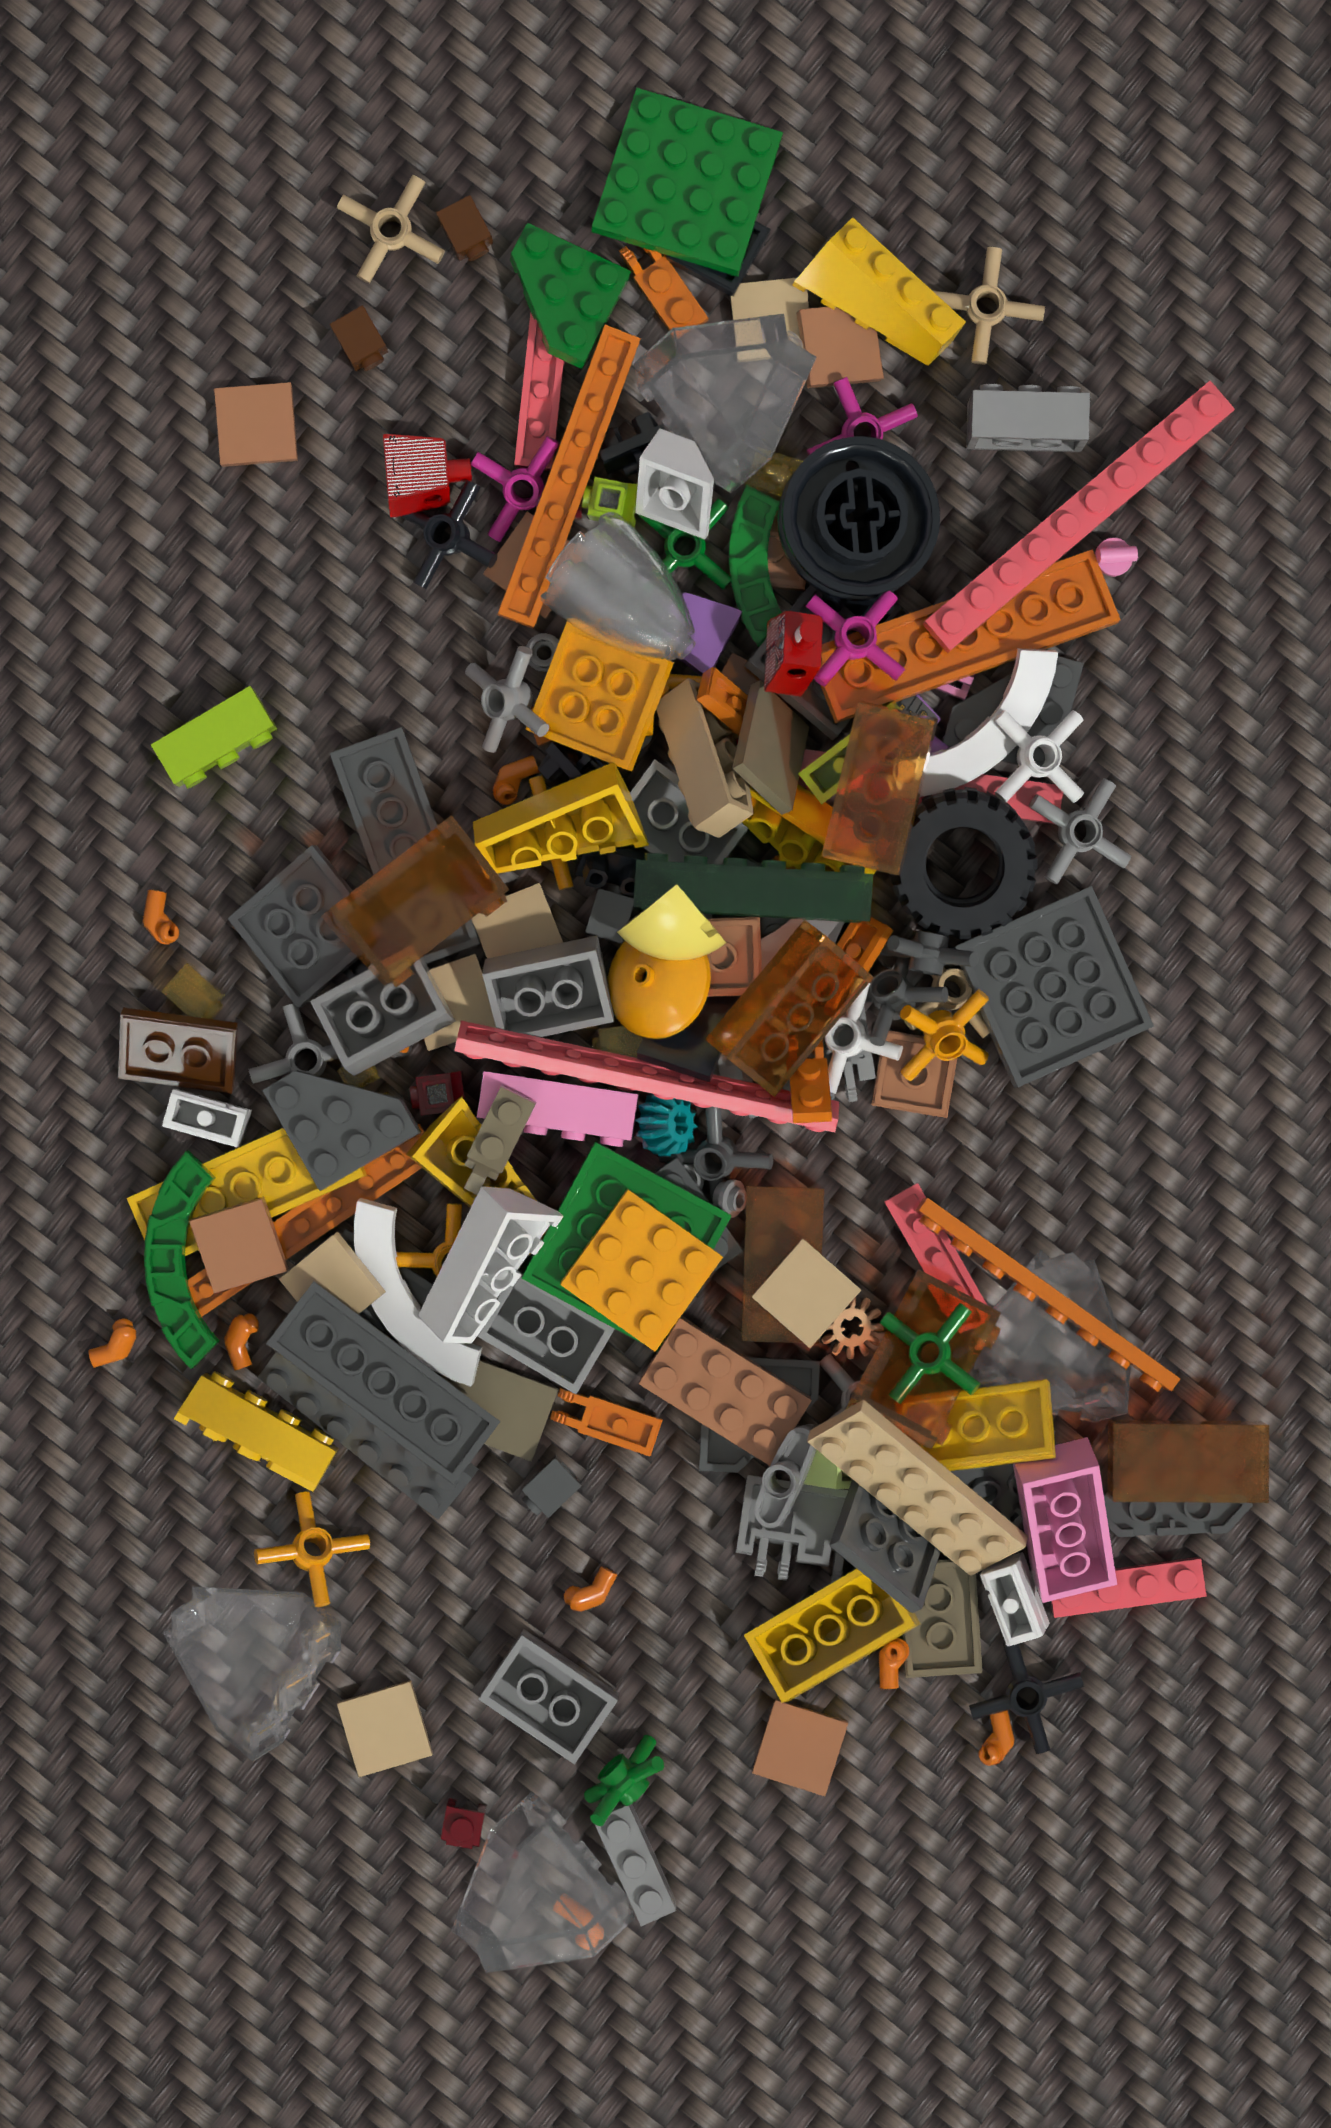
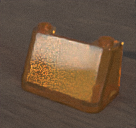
(416, 902)
(928, 1404)

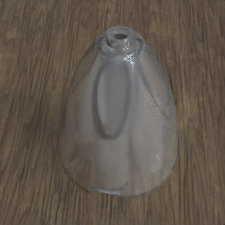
(620, 592)

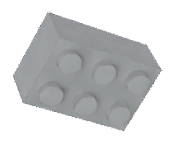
(1028, 419)
(667, 824)
(549, 988)
(376, 1020)
(546, 1334)
(549, 1696)

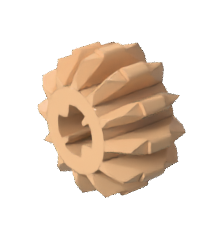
(853, 1338)

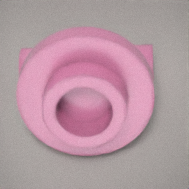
(1115, 556)

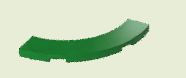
(750, 561)
(166, 1260)

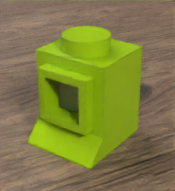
(610, 497)

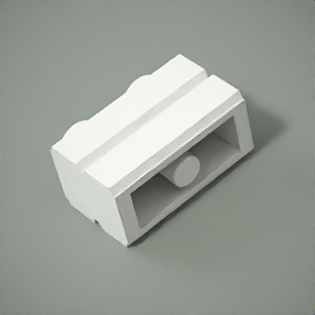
(206, 1118)
(1015, 1599)

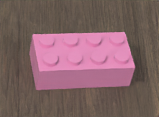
(567, 1108)
(1066, 1522)

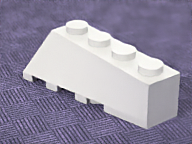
(484, 1262)

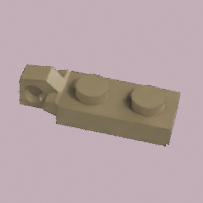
(497, 1137)

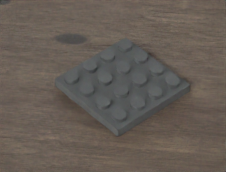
(1055, 987)

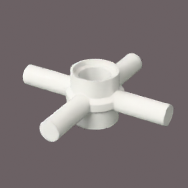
(1052, 752)
(860, 1041)

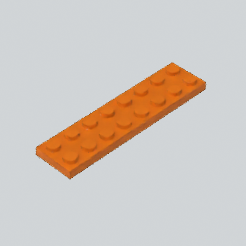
(1052, 609)

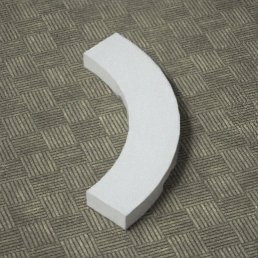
(988, 742)
(397, 1306)

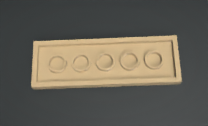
(917, 1488)

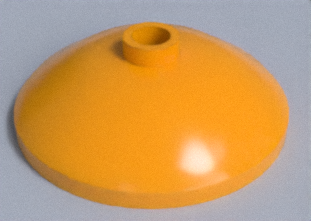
(665, 999)

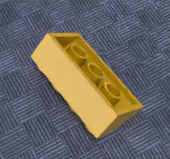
(827, 1633)

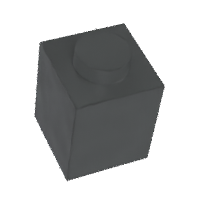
(610, 914)
(550, 1487)

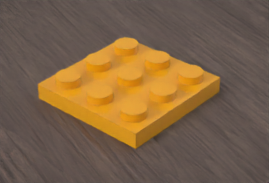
(600, 697)
(641, 1270)

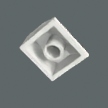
(675, 484)

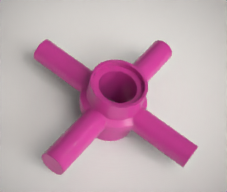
(856, 416)
(507, 479)
(862, 624)

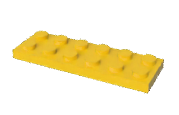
(255, 1170)

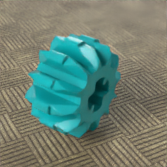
(666, 1125)

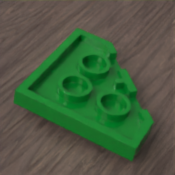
(566, 291)

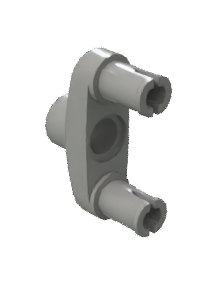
(794, 1458)

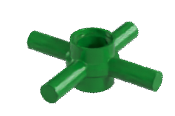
(698, 556)
(941, 1364)
(623, 1780)

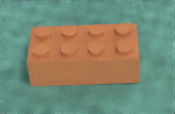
(724, 1390)

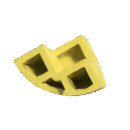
(672, 929)

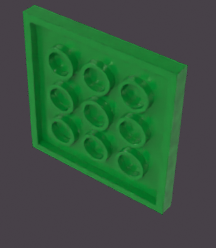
(687, 182)
(588, 1203)

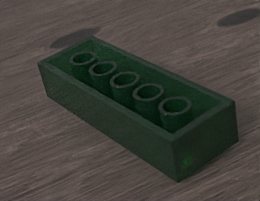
(758, 891)

